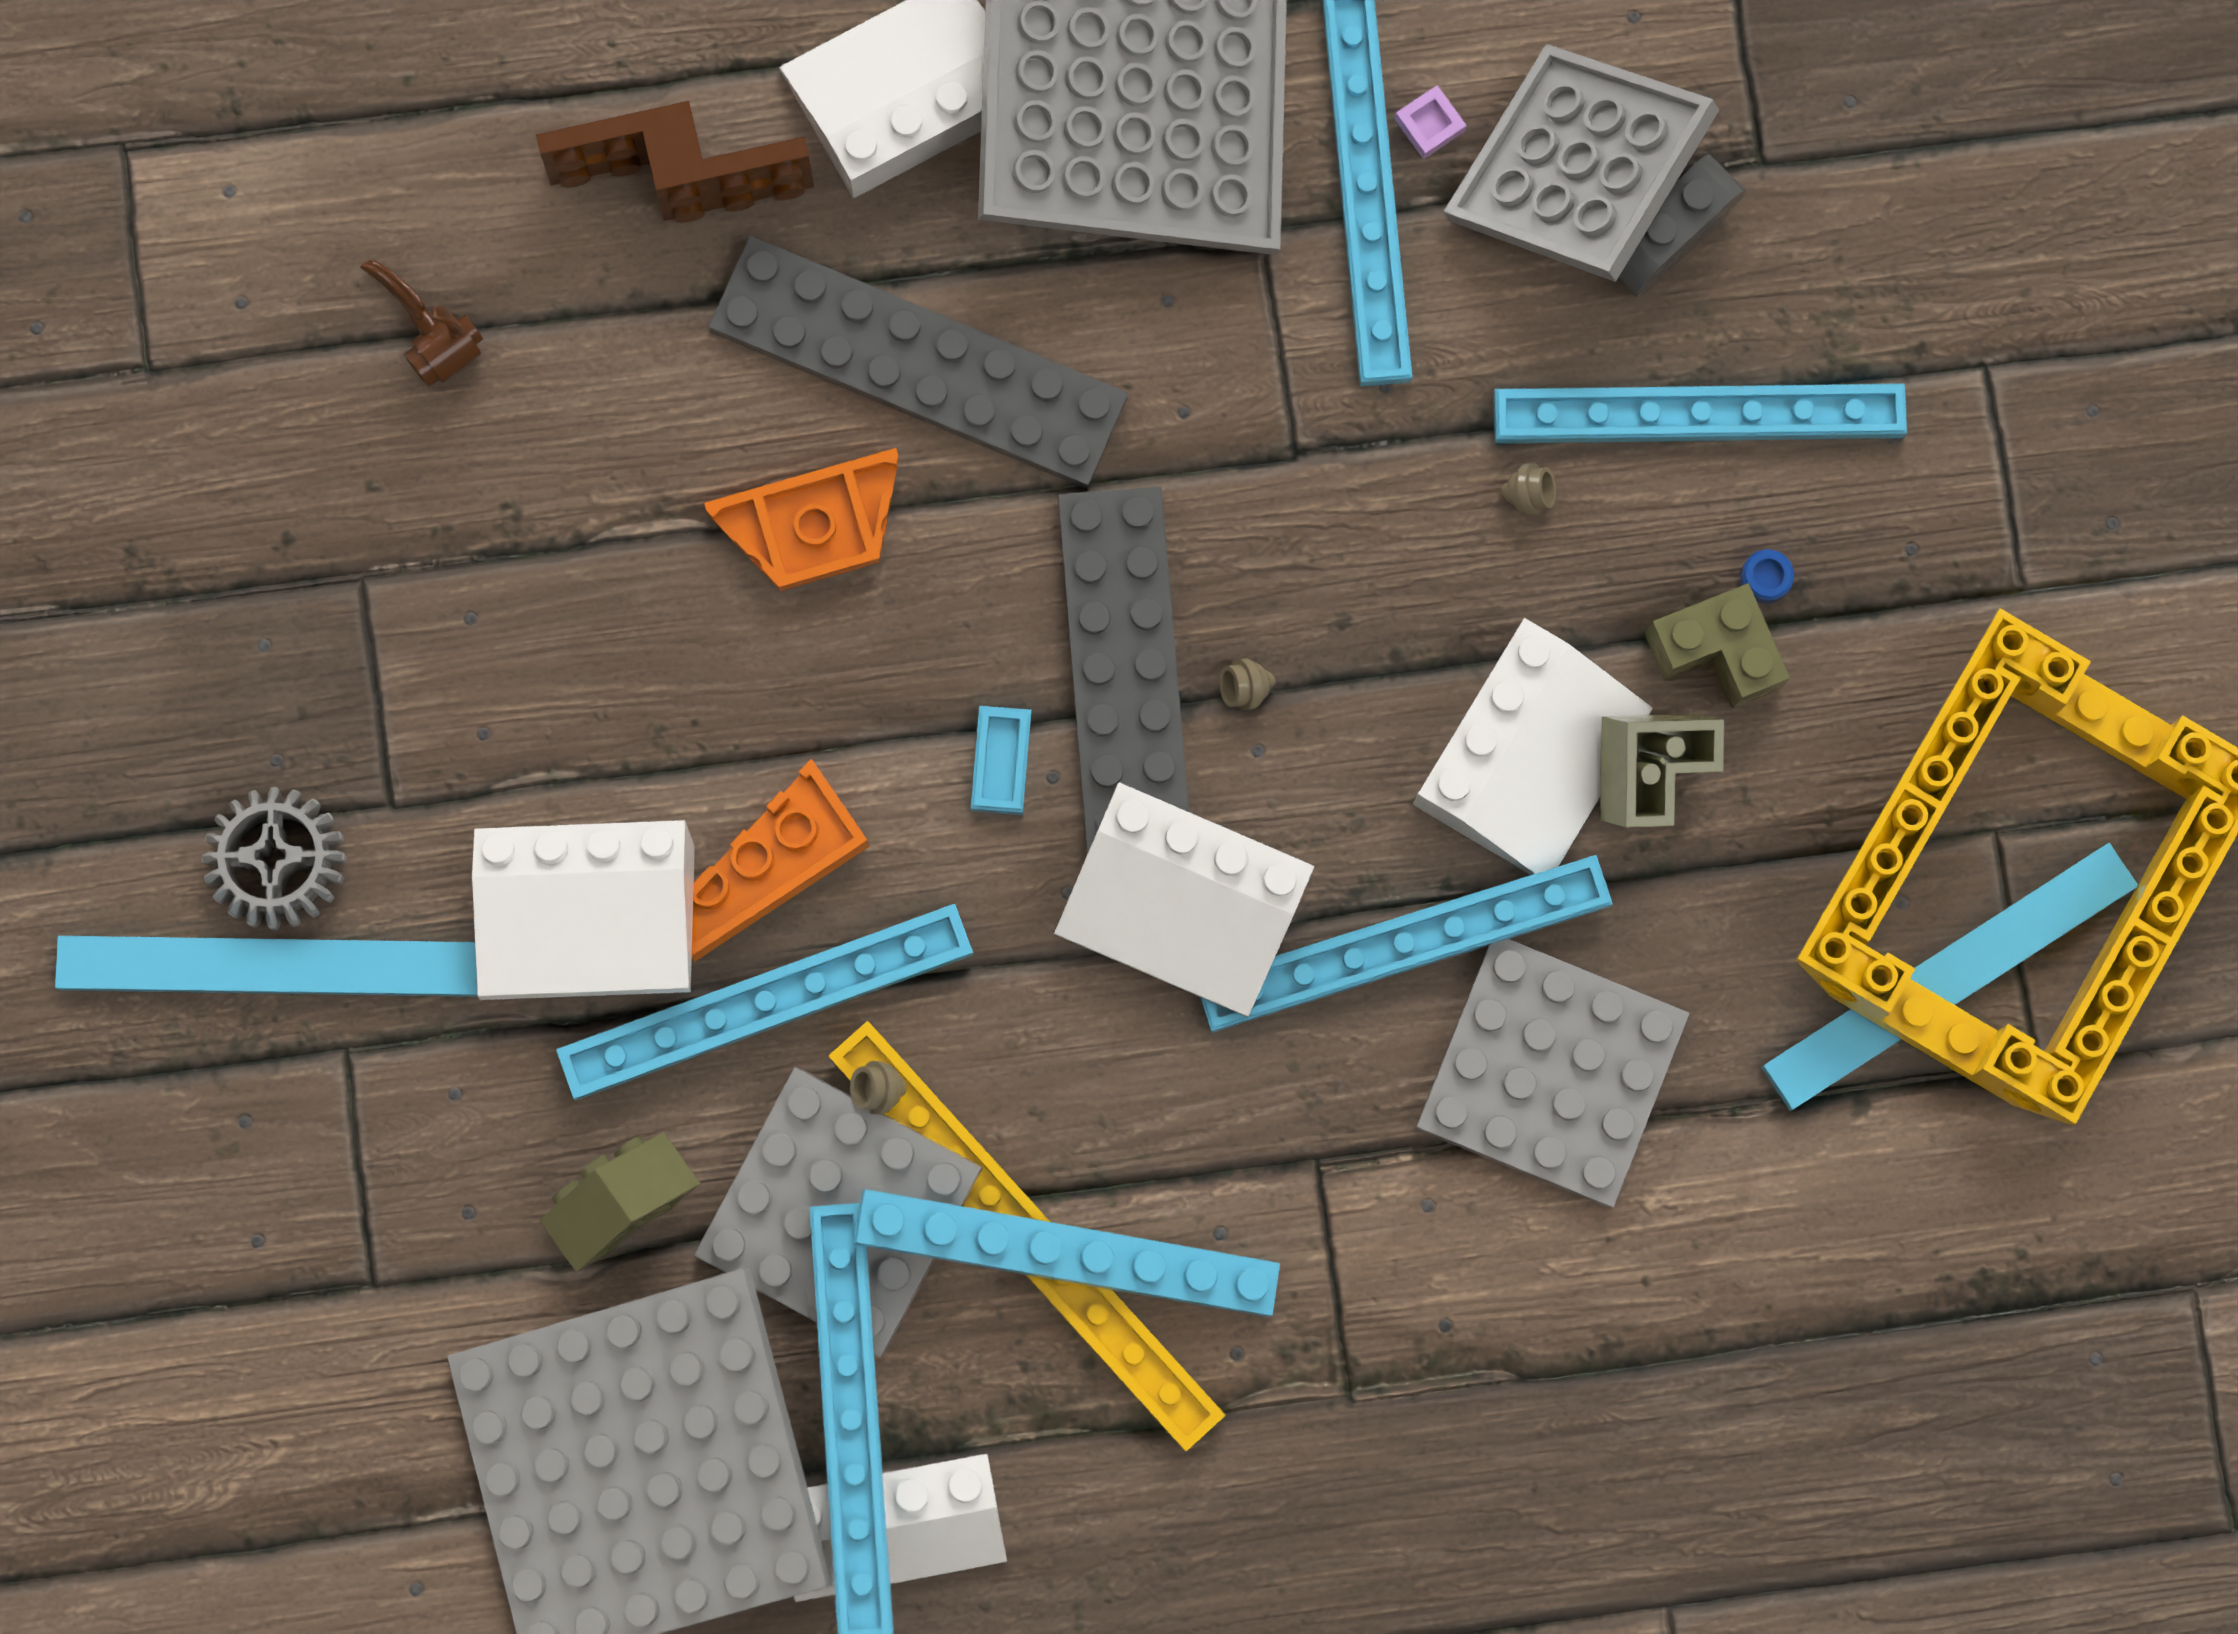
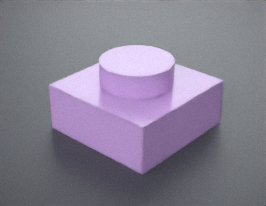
(1430, 122)

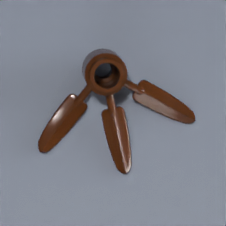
(442, 345)

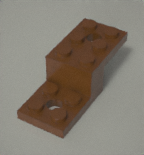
(681, 177)

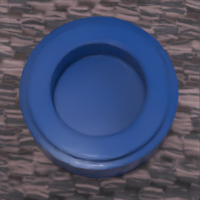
(1768, 575)

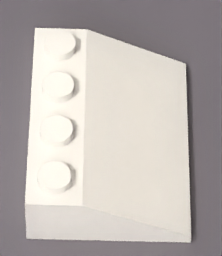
(894, 88)
(1528, 752)
(1183, 899)
(583, 909)

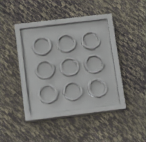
(1581, 161)
(1552, 1071)
(824, 1154)

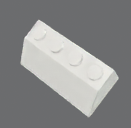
(936, 1521)

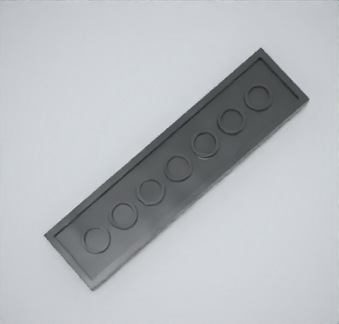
(918, 362)
(1122, 648)

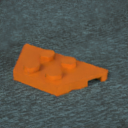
(813, 521)

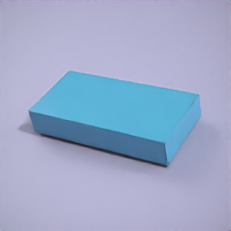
(1001, 760)

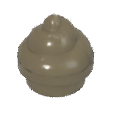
(1530, 489)
(1245, 684)
(876, 1087)

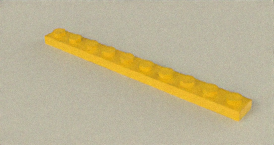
(1092, 1311)

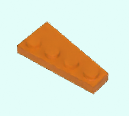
(779, 856)

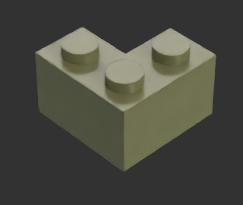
(1728, 634)
(1642, 760)
(617, 1198)

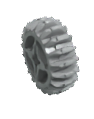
(252, 858)

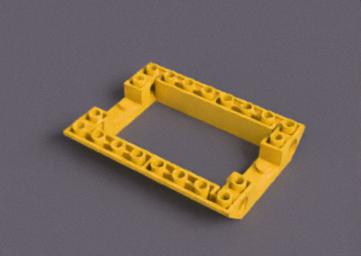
(2180, 756)

